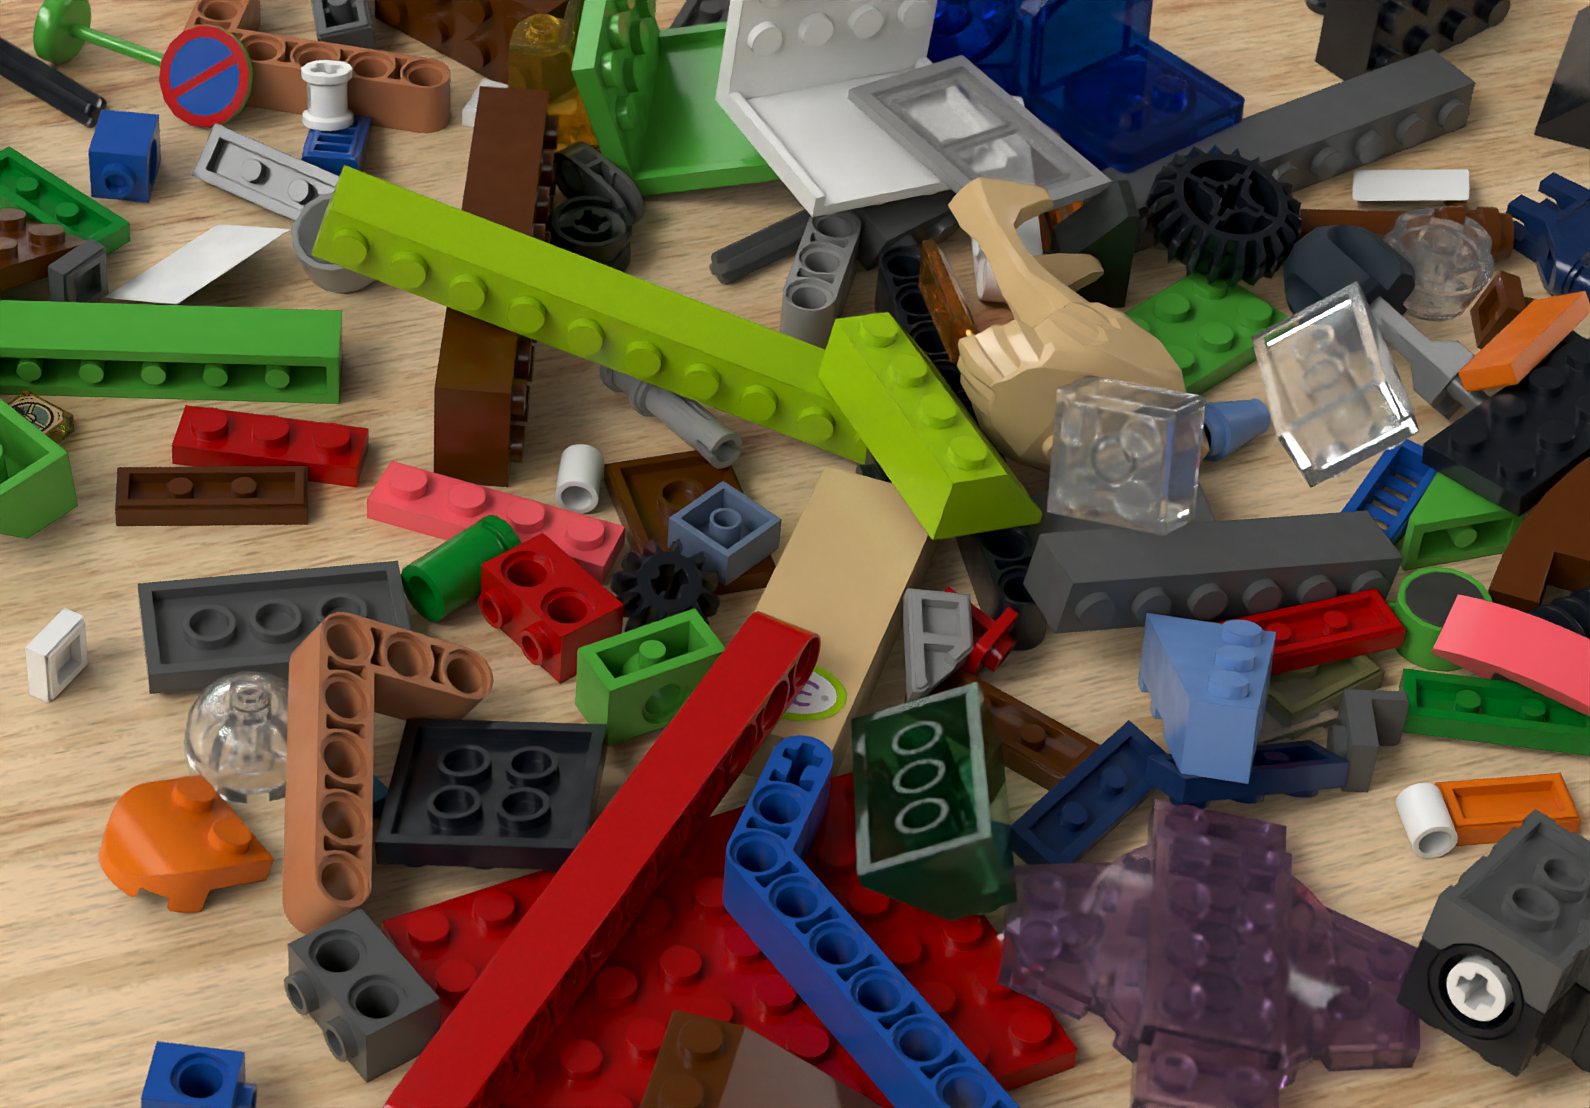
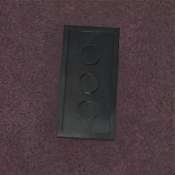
(1523, 434)

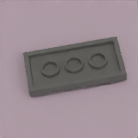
(254, 620)

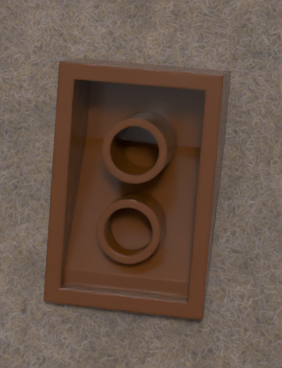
(733, 1067)

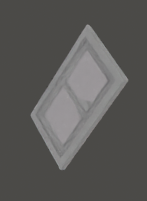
(974, 129)

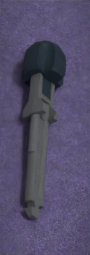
(1343, 254)

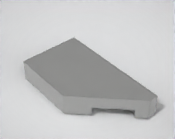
(935, 638)

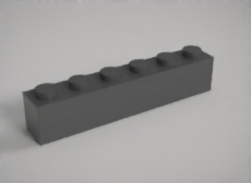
(1206, 569)

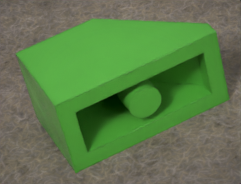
(1455, 526)

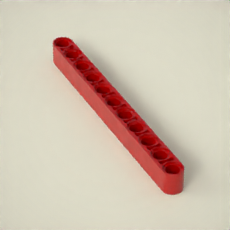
(612, 872)

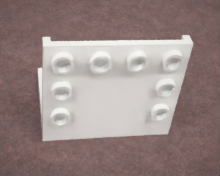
(789, 87)

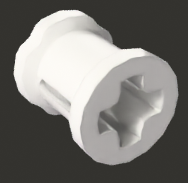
(327, 95)

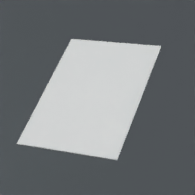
(197, 264)

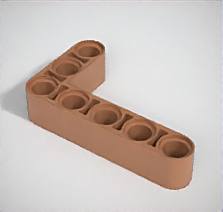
(388, 86)
(334, 688)

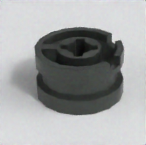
(593, 230)

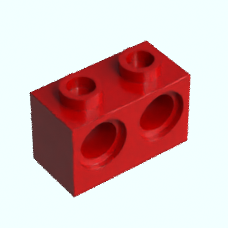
(547, 604)

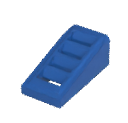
(338, 148)
(1402, 460)

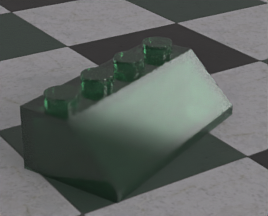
(934, 805)

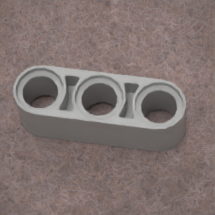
(820, 277)

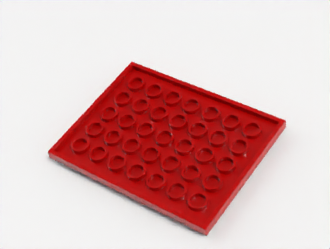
(699, 961)

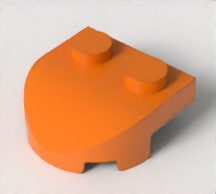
(179, 843)

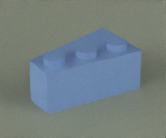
(1208, 690)

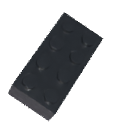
(1376, 33)

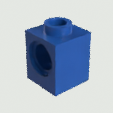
(124, 155)
(197, 1078)

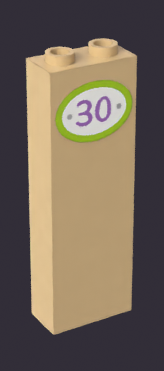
(846, 583)

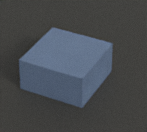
(728, 529)

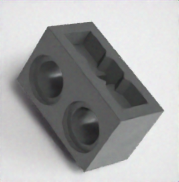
(361, 995)

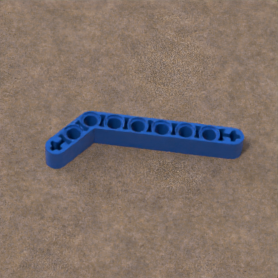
(827, 952)

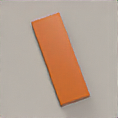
(1524, 342)

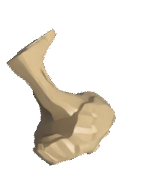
(1055, 332)

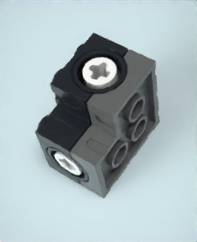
(1511, 951)

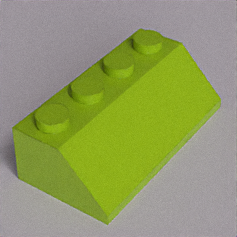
(920, 430)

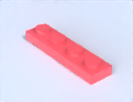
(447, 506)

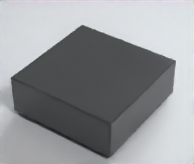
(79, 274)

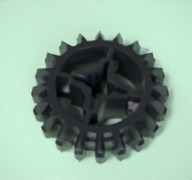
(1223, 216)

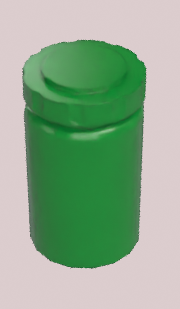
(452, 571)

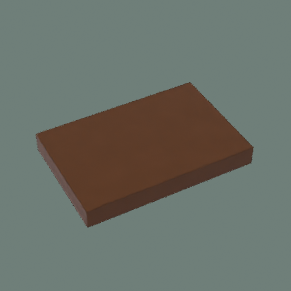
(658, 487)

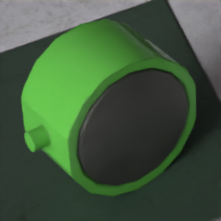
(1423, 608)

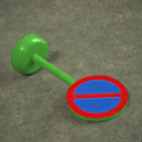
(201, 74)

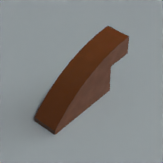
(1548, 546)

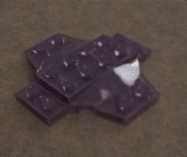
(1209, 963)

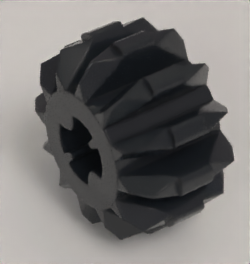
(664, 571)

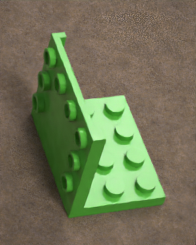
(656, 100)

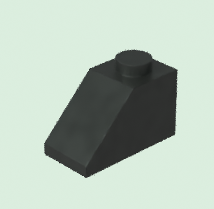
(1107, 231)

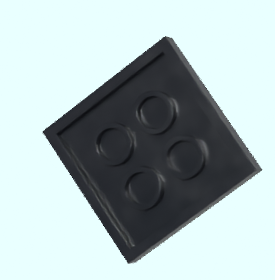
(491, 793)

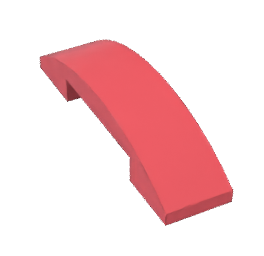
(1519, 647)

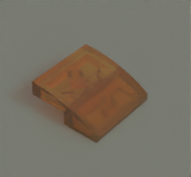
(944, 299)

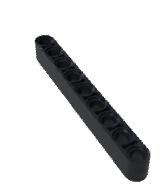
(996, 558)

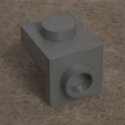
(1362, 725)

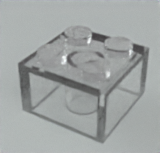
(1126, 454)

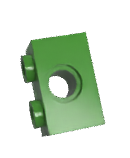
(644, 674)

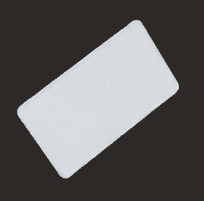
(1411, 185)

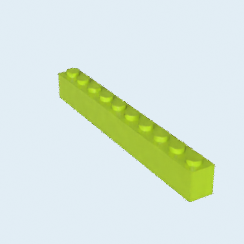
(582, 308)

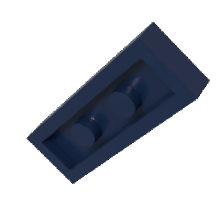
(1277, 768)
(1087, 801)

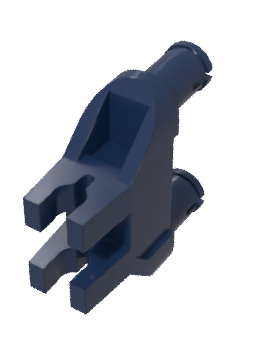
(1556, 234)

